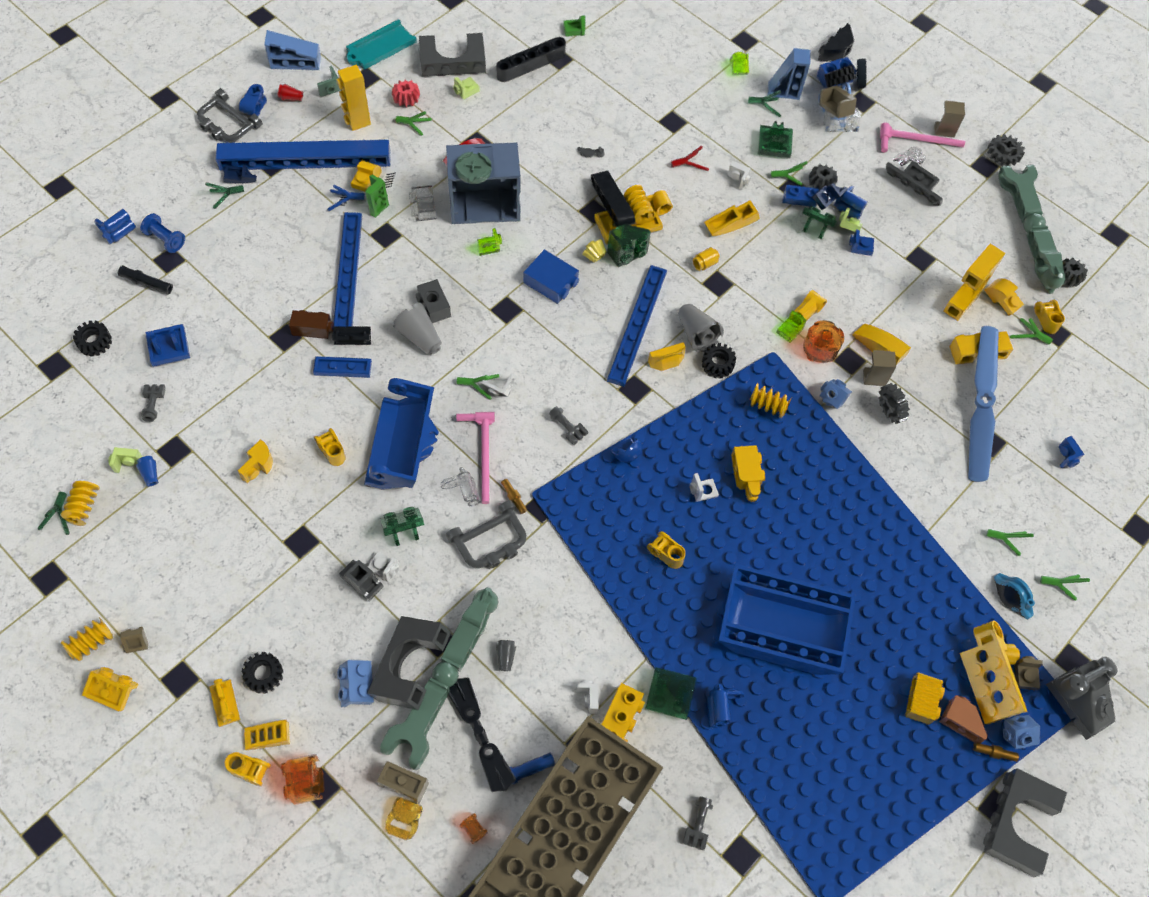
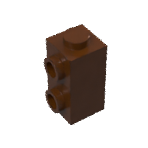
(310, 324)

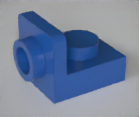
(861, 244)
(1071, 451)

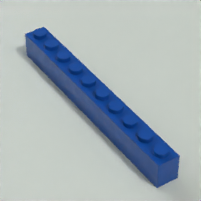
(303, 154)

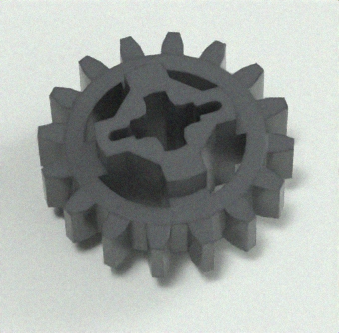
(1006, 150)
(893, 403)

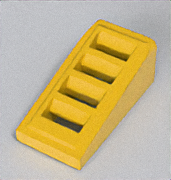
(283, 725)

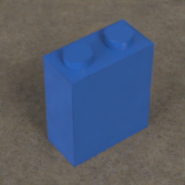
(551, 276)

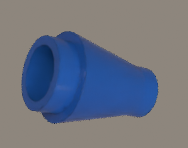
(148, 470)

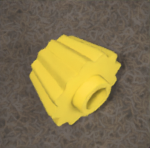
(595, 250)

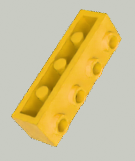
(353, 97)
(622, 711)

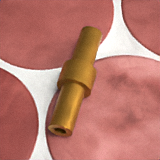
(514, 496)
(996, 752)

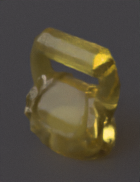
(405, 812)

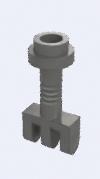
(556, 413)
(149, 414)
(704, 804)

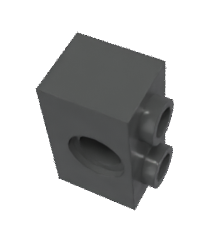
(433, 300)

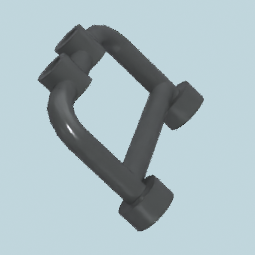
(217, 132)
(492, 559)

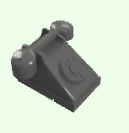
(1087, 695)

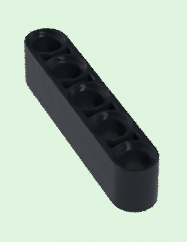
(531, 59)
(612, 199)

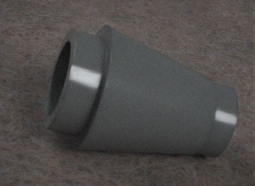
(505, 654)

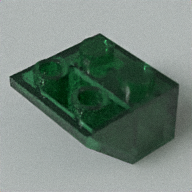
(627, 244)

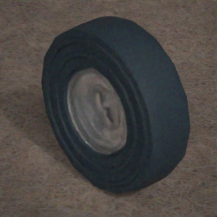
(861, 73)

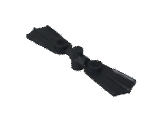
(494, 765)

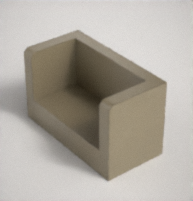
(837, 101)
(952, 118)
(882, 369)
(403, 781)

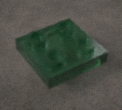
(775, 140)
(814, 213)
(402, 521)
(671, 693)

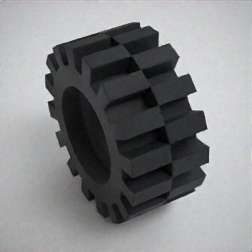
(840, 76)
(96, 346)
(718, 351)
(257, 661)

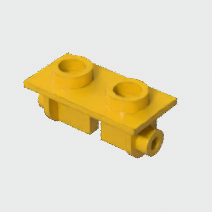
(224, 702)

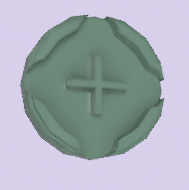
(473, 167)

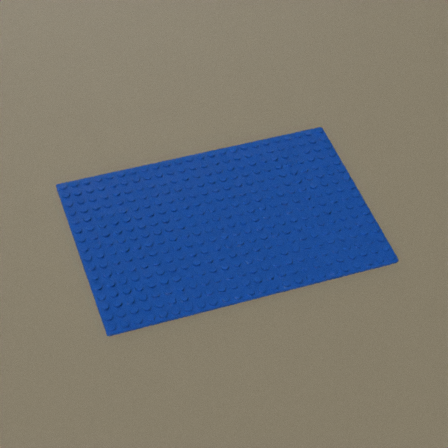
(814, 754)

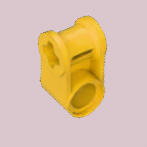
(1049, 316)
(329, 444)
(664, 547)
(251, 769)

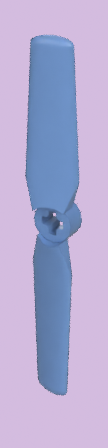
(983, 420)

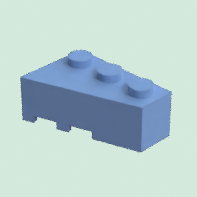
(291, 52)
(791, 75)

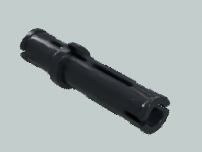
(139, 277)

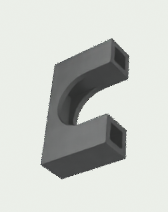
(469, 63)
(408, 636)
(1002, 839)

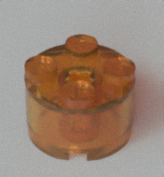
(823, 341)
(303, 779)

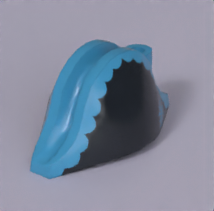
(1015, 594)

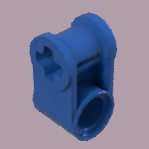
(253, 100)

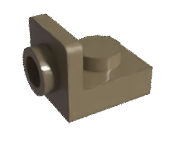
(1028, 673)

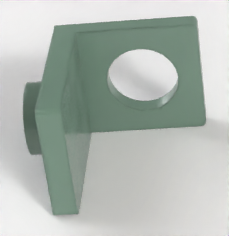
(328, 86)

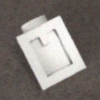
(739, 172)
(384, 566)
(591, 699)

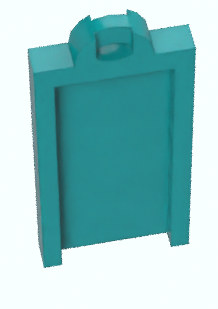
(379, 45)

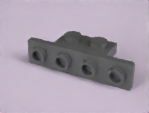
(917, 178)

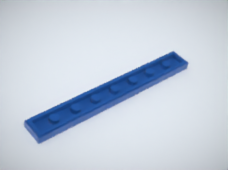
(348, 270)
(637, 326)

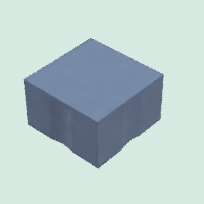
(490, 200)

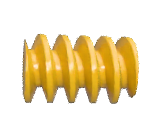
(639, 204)
(769, 400)
(78, 502)
(87, 640)

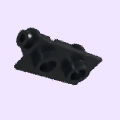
(352, 335)

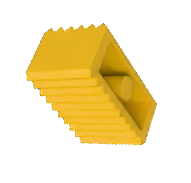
(924, 698)

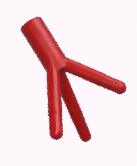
(684, 160)

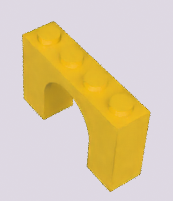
(974, 281)

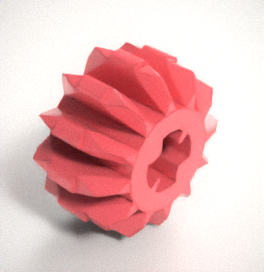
(406, 93)

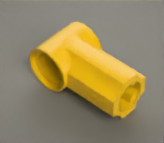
(812, 303)

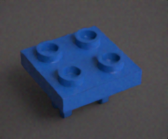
(167, 345)

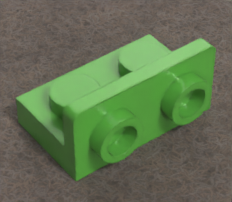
(376, 196)

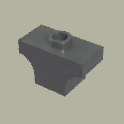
(361, 579)

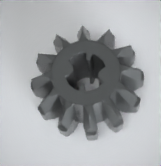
(822, 176)
(1074, 272)

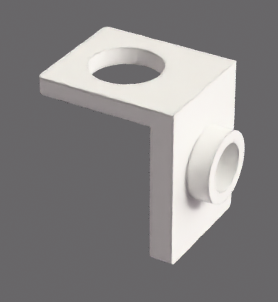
(496, 390)
(696, 488)

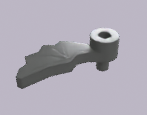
(588, 152)

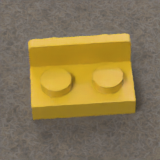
(109, 688)

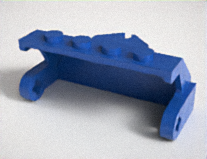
(401, 436)

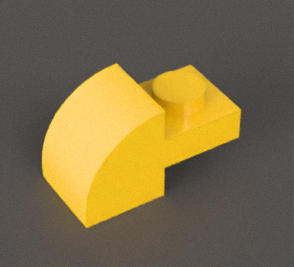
(361, 179)
(1004, 293)
(259, 459)

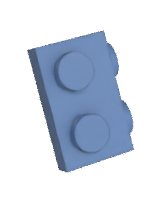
(355, 682)

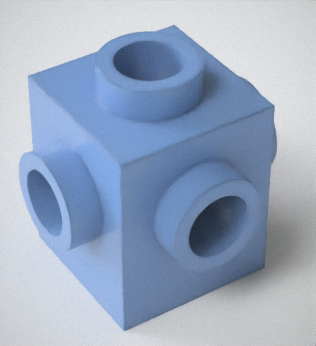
(840, 396)
(1021, 731)

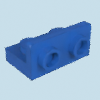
(799, 195)

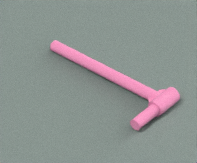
(886, 133)
(483, 419)

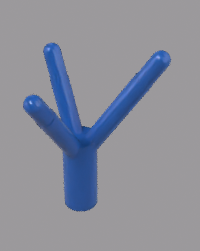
(350, 195)

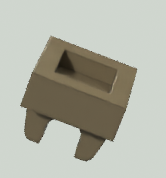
(134, 640)

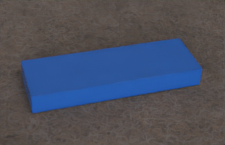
(342, 367)

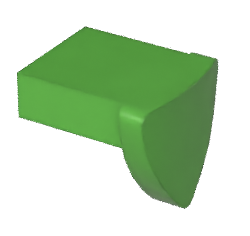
(575, 27)

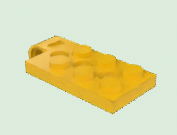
(659, 202)
(990, 639)

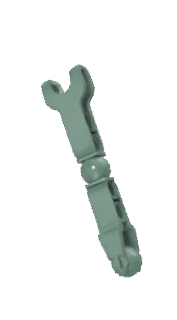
(1043, 249)
(444, 675)

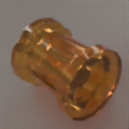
(473, 828)

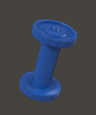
(152, 225)

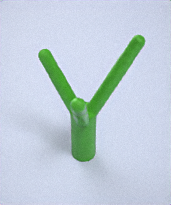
(409, 120)
(784, 173)
(1038, 334)
(472, 382)
(1003, 536)
(1059, 581)

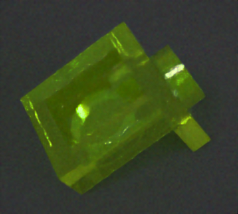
(740, 63)
(489, 244)
(792, 326)

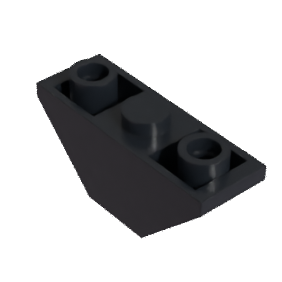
(838, 45)

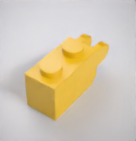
(748, 471)

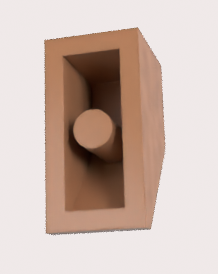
(964, 719)

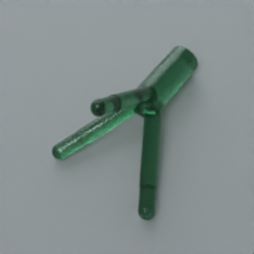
(762, 100)
(230, 190)
(56, 508)

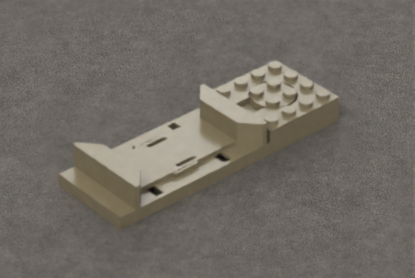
(572, 818)

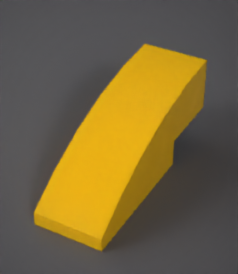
(732, 219)
(878, 339)

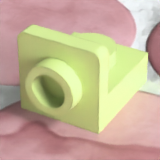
(466, 87)
(850, 224)
(125, 456)

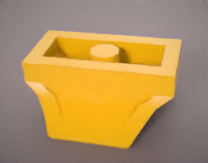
(667, 357)

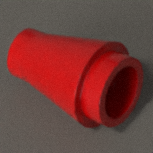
(287, 92)

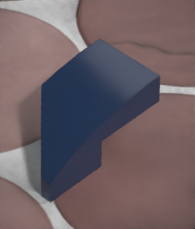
(238, 175)
(827, 195)

